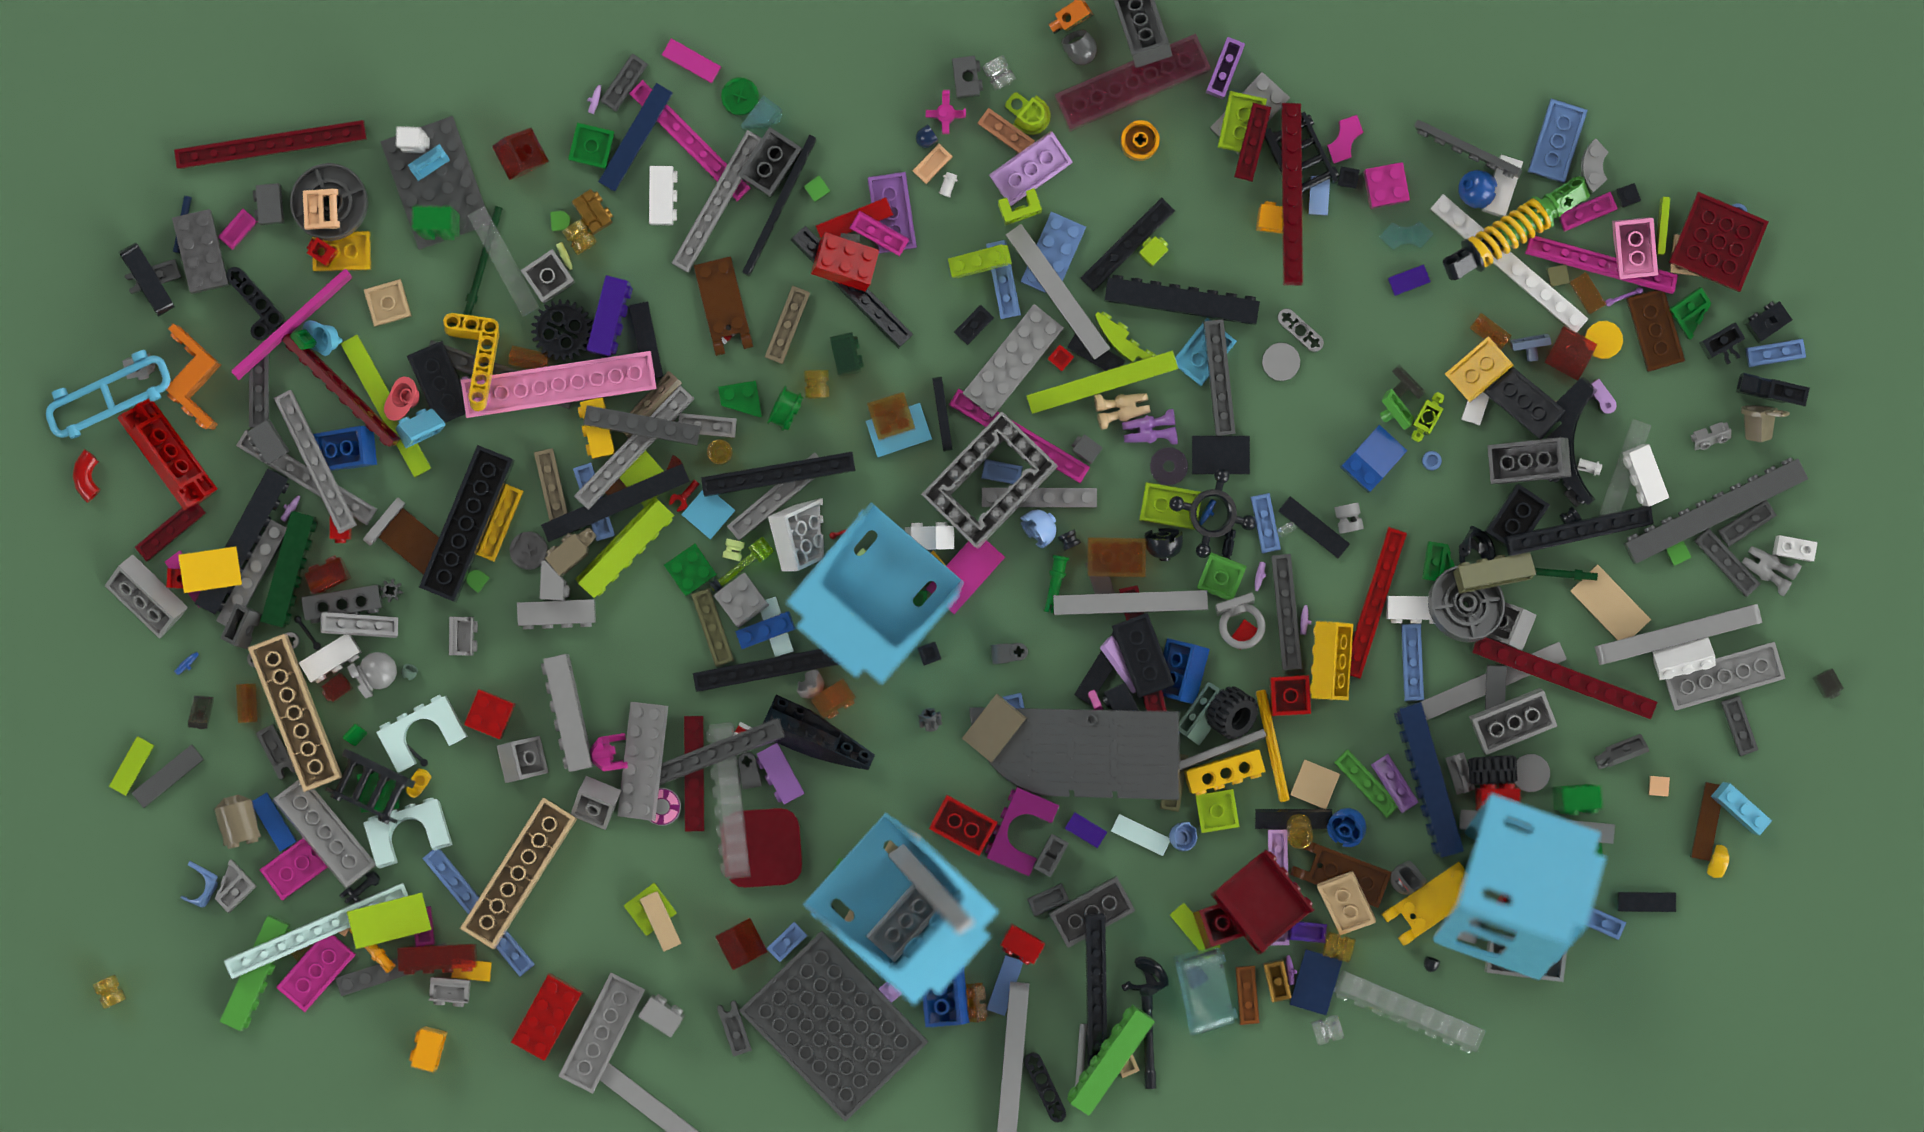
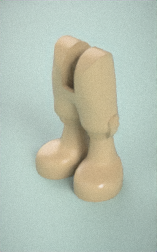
(1127, 408)

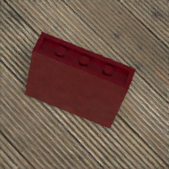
(1262, 901)

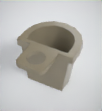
(1760, 421)

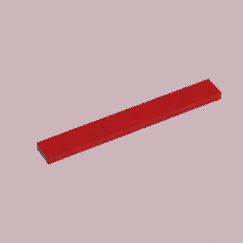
(1375, 599)

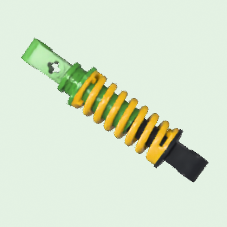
(1517, 226)

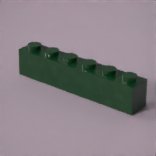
(288, 569)

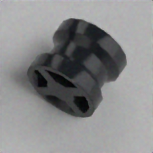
(1570, 516)
(1069, 540)

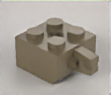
(570, 552)

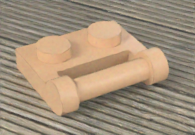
(314, 209)

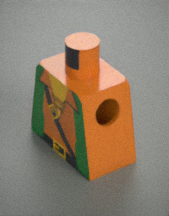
(1079, 13)

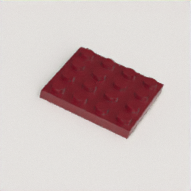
(1718, 242)

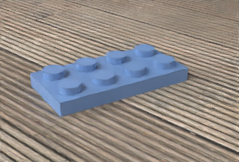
(1058, 246)

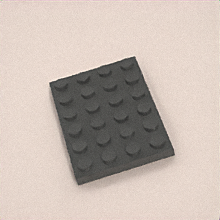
(447, 186)

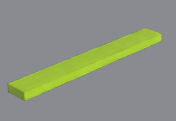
(1102, 381)
(379, 393)

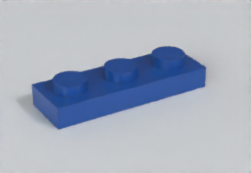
(765, 630)

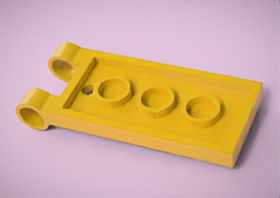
(1429, 903)

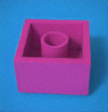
(1386, 185)

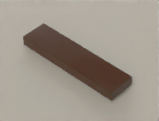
(1706, 824)

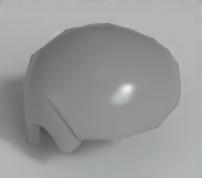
(811, 685)

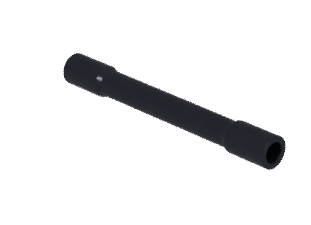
(1149, 1073)

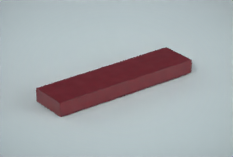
(1252, 142)
(169, 531)

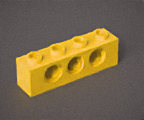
(1195, 774)

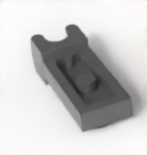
(165, 272)
(275, 750)
(734, 1029)

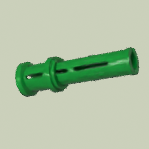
(1056, 574)

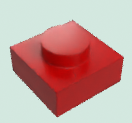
(1060, 358)

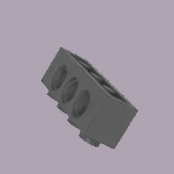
(371, 593)

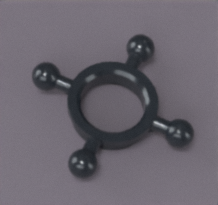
(1247, 522)

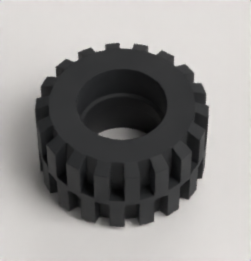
(1232, 712)
(1492, 770)

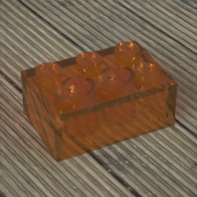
(1116, 557)

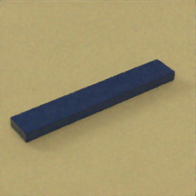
(635, 137)

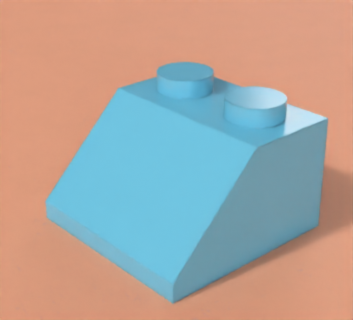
(420, 427)

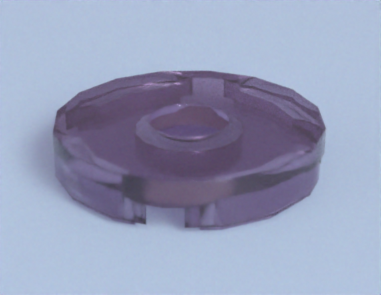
(1180, 466)

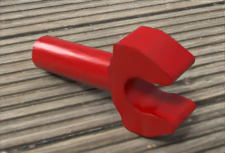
(683, 497)

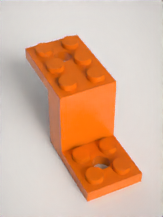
(192, 377)

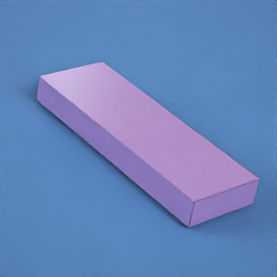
(1113, 653)

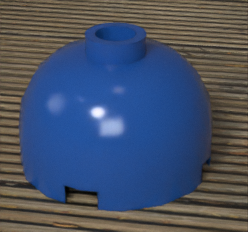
(1477, 188)
(1347, 827)

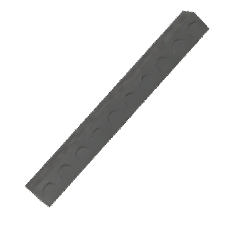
(1715, 511)

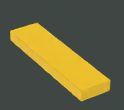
(500, 522)

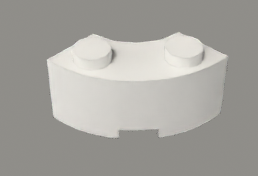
(932, 537)

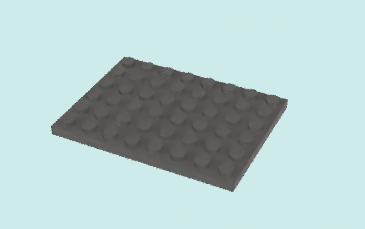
(833, 1026)

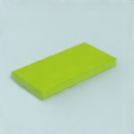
(388, 920)

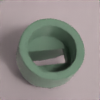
(409, 671)

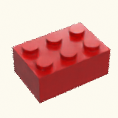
(845, 262)
(1504, 790)
(963, 825)

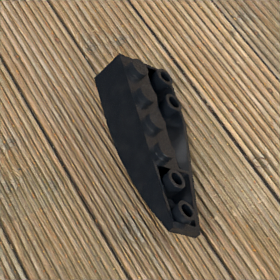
(815, 736)

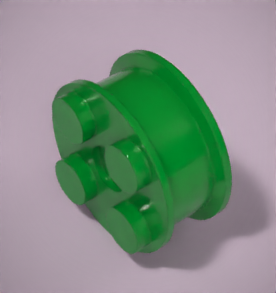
(785, 408)

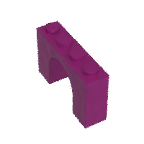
(1021, 803)

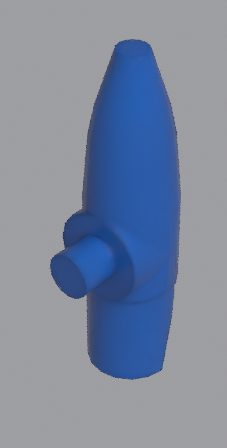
(1207, 512)
(186, 663)

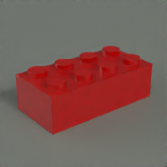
(547, 1017)

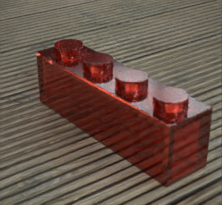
(437, 957)

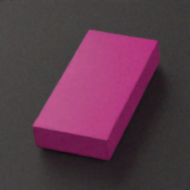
(237, 229)

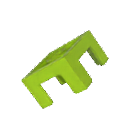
(1021, 212)

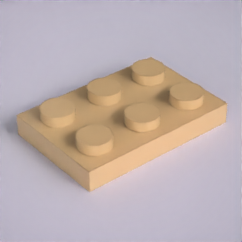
(1346, 903)

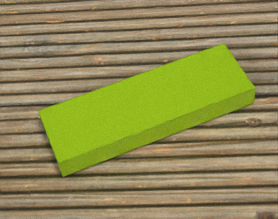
(1662, 226)
(131, 765)
(1185, 920)

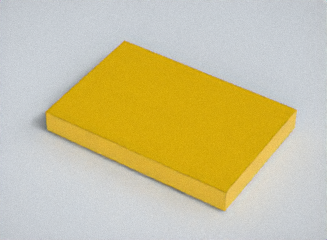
(352, 255)
(1479, 369)
(210, 569)

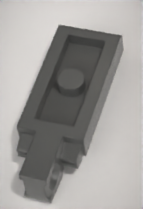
(1622, 752)

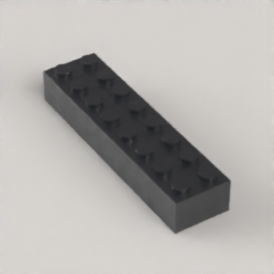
(466, 523)

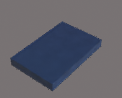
(1315, 982)

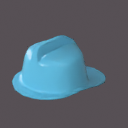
(325, 336)

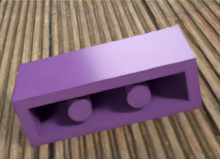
(1225, 68)
(779, 774)

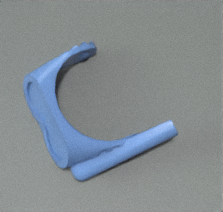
(210, 887)

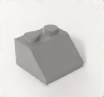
(552, 585)
(1514, 627)
(522, 759)
(595, 802)

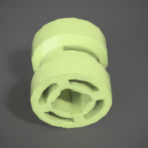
(733, 545)

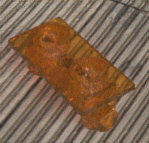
(1485, 327)
(527, 358)
(246, 703)
(976, 1011)

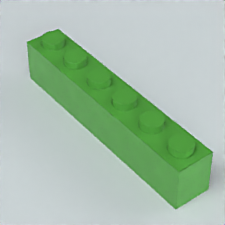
(250, 984)
(1110, 1060)

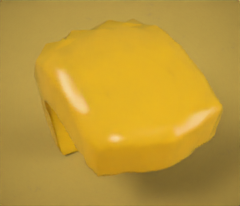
(422, 778)
(1719, 862)

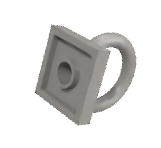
(1236, 607)

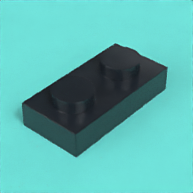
(974, 325)

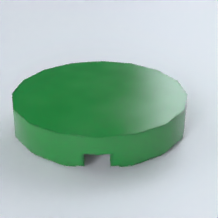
(739, 96)

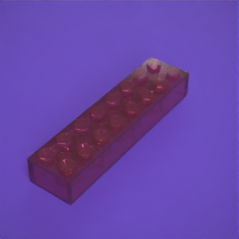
(1130, 85)

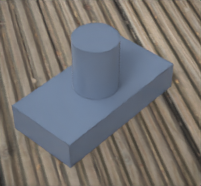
(1530, 344)

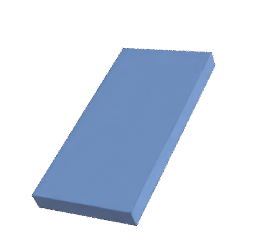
(1557, 140)

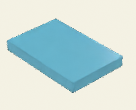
(1193, 356)
(904, 440)

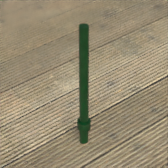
(472, 297)
(1577, 575)

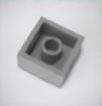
(548, 276)
(741, 600)
(662, 1015)

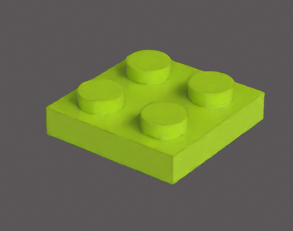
(1217, 811)
(637, 910)

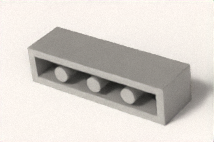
(556, 612)

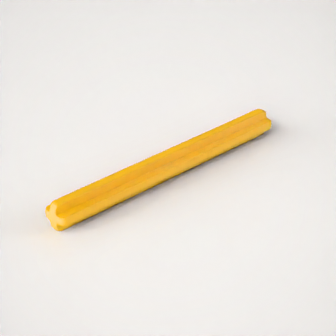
(1272, 745)

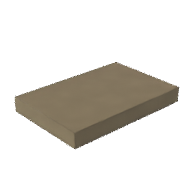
(994, 728)

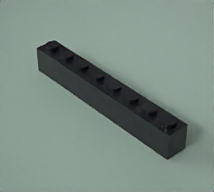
(1182, 300)
(248, 532)

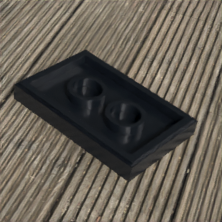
(1219, 452)

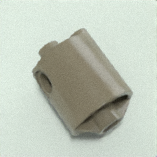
(237, 821)

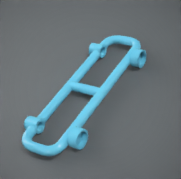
(62, 397)

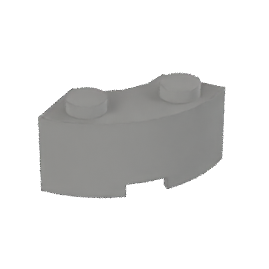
(1592, 165)

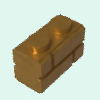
(592, 211)
(1277, 980)

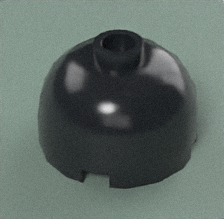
(1164, 543)

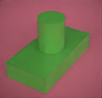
(1396, 409)

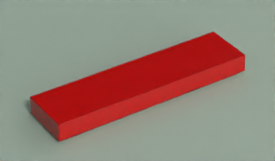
(877, 210)

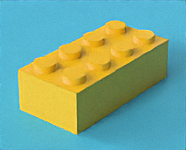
(1331, 660)

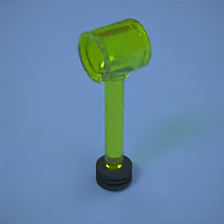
(759, 550)

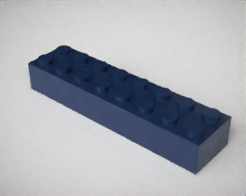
(1429, 780)

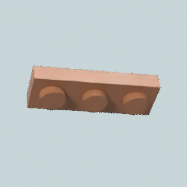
(1005, 131)

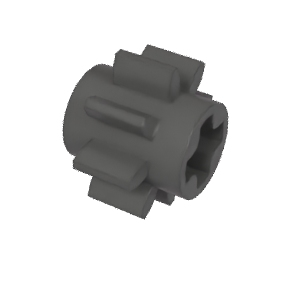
(385, 589)
(930, 719)

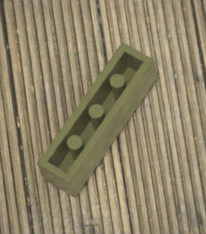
(1494, 572)

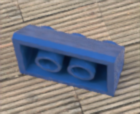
(1186, 667)
(949, 1006)

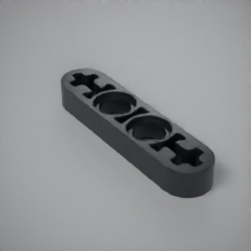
(942, 413)
(1047, 1086)

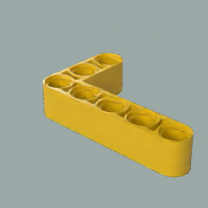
(482, 355)

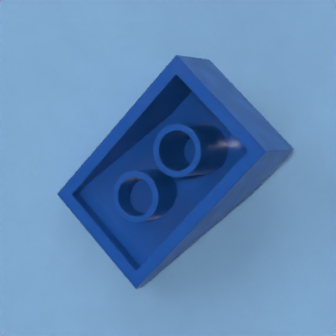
(348, 447)
(1373, 458)

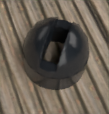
(1431, 964)

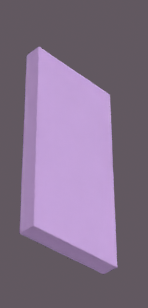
(1030, 168)

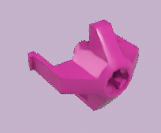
(946, 113)
(603, 752)

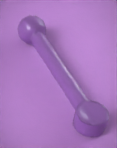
(1609, 302)

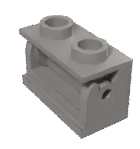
(462, 636)
(449, 990)

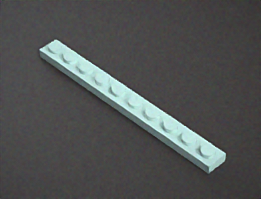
(304, 935)

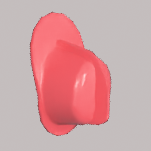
(401, 399)

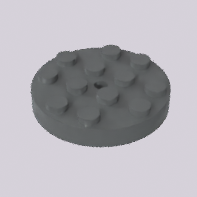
(351, 199)
(1462, 623)

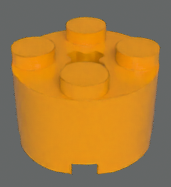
(1147, 132)

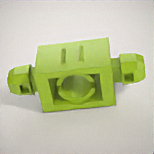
(1417, 434)

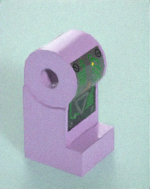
(1604, 399)

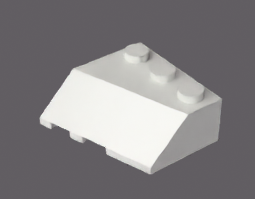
(798, 535)

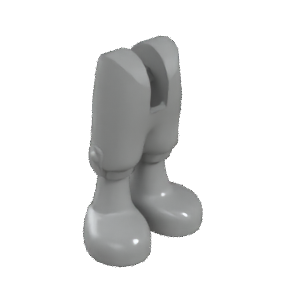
(1765, 567)

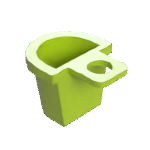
(1032, 116)

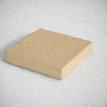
(387, 302)
(1315, 784)

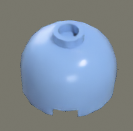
(1039, 526)

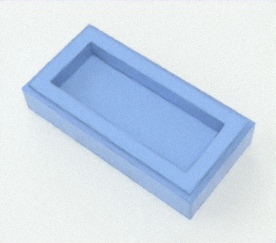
(1319, 198)

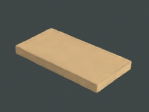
(1610, 605)

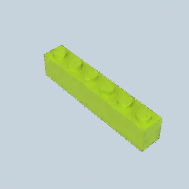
(624, 547)

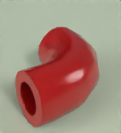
(83, 476)

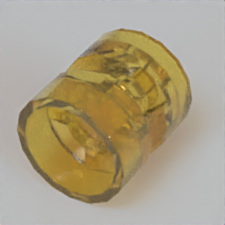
(580, 237)
(816, 384)
(719, 452)
(1299, 831)
(1339, 947)
(109, 992)

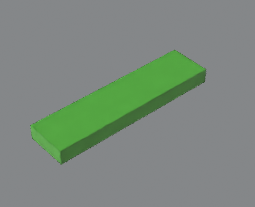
(1366, 783)

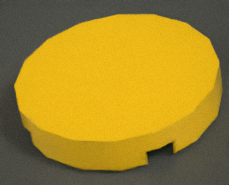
(1608, 339)

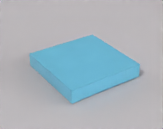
(708, 513)

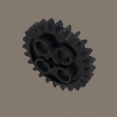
(554, 345)

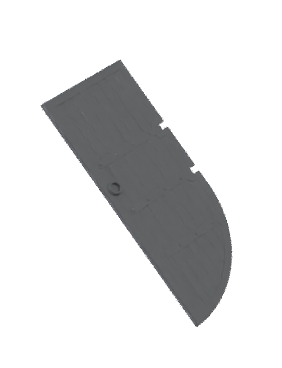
(1093, 753)

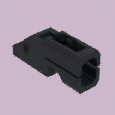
(1772, 389)

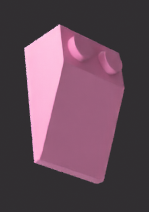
(1635, 247)

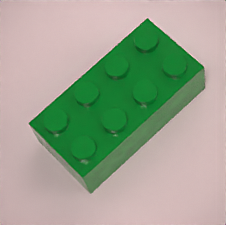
(435, 222)
(1578, 798)

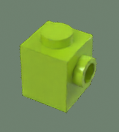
(1153, 250)

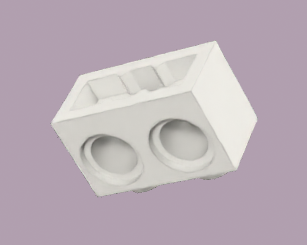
(1794, 548)

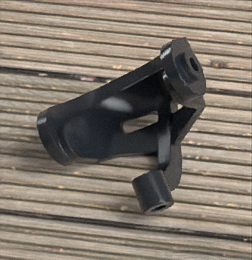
(1484, 547)
(1149, 967)

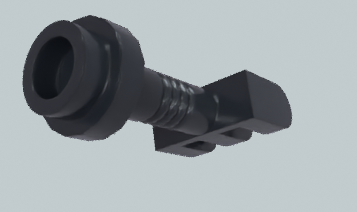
(372, 878)

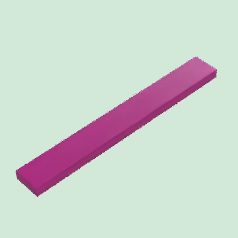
(689, 140)
(1595, 263)
(291, 324)
(1066, 463)

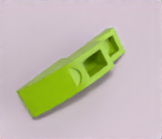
(1117, 335)

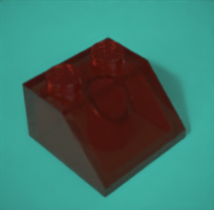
(520, 153)
(1570, 353)
(327, 575)
(741, 944)

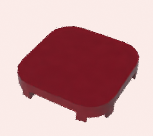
(772, 848)

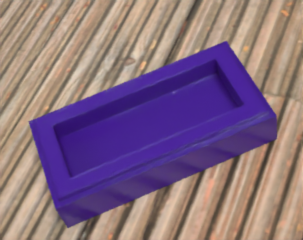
(1409, 280)
(1086, 830)
(1308, 932)

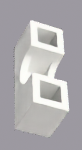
(412, 140)

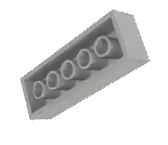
(568, 712)

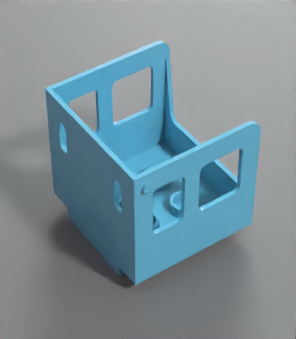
(864, 603)
(1544, 871)
(873, 884)

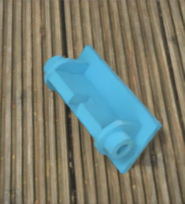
(428, 162)

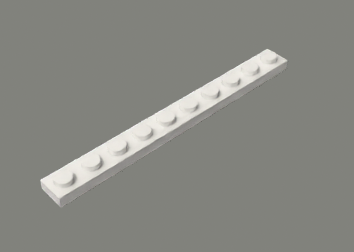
(1513, 267)

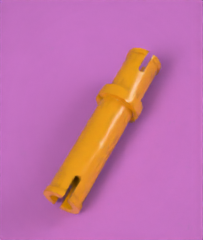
(380, 957)

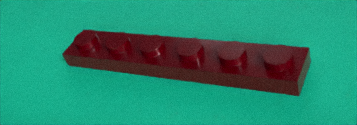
(695, 781)

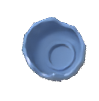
(1183, 836)

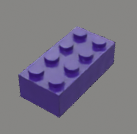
(608, 316)

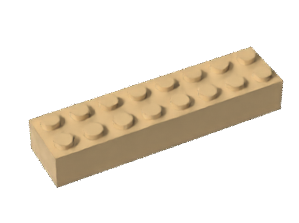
(295, 712)
(518, 873)

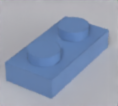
(786, 941)

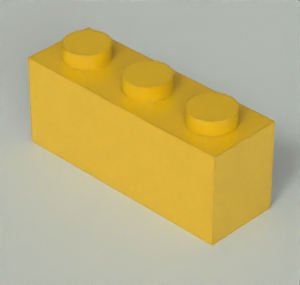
(599, 439)

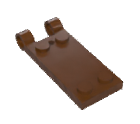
(722, 302)
(1371, 878)

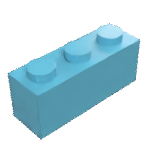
(1741, 808)

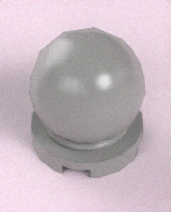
(375, 672)

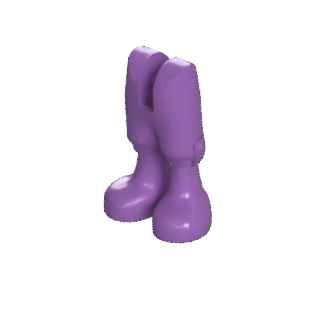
(1145, 430)

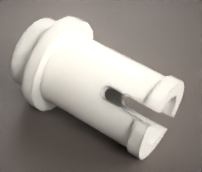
(948, 184)
(1590, 467)

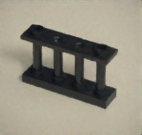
(1273, 137)
(385, 775)

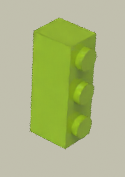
(979, 261)

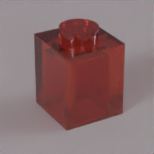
(336, 688)

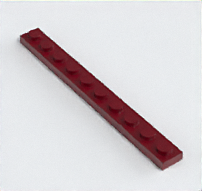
(270, 144)
(1292, 194)
(1565, 677)

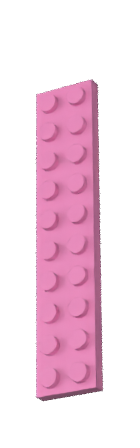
(565, 383)

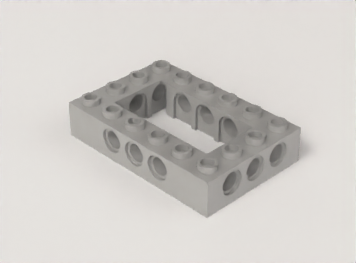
(969, 460)

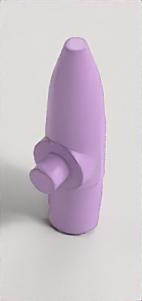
(594, 100)
(292, 506)
(1260, 574)
(1304, 620)

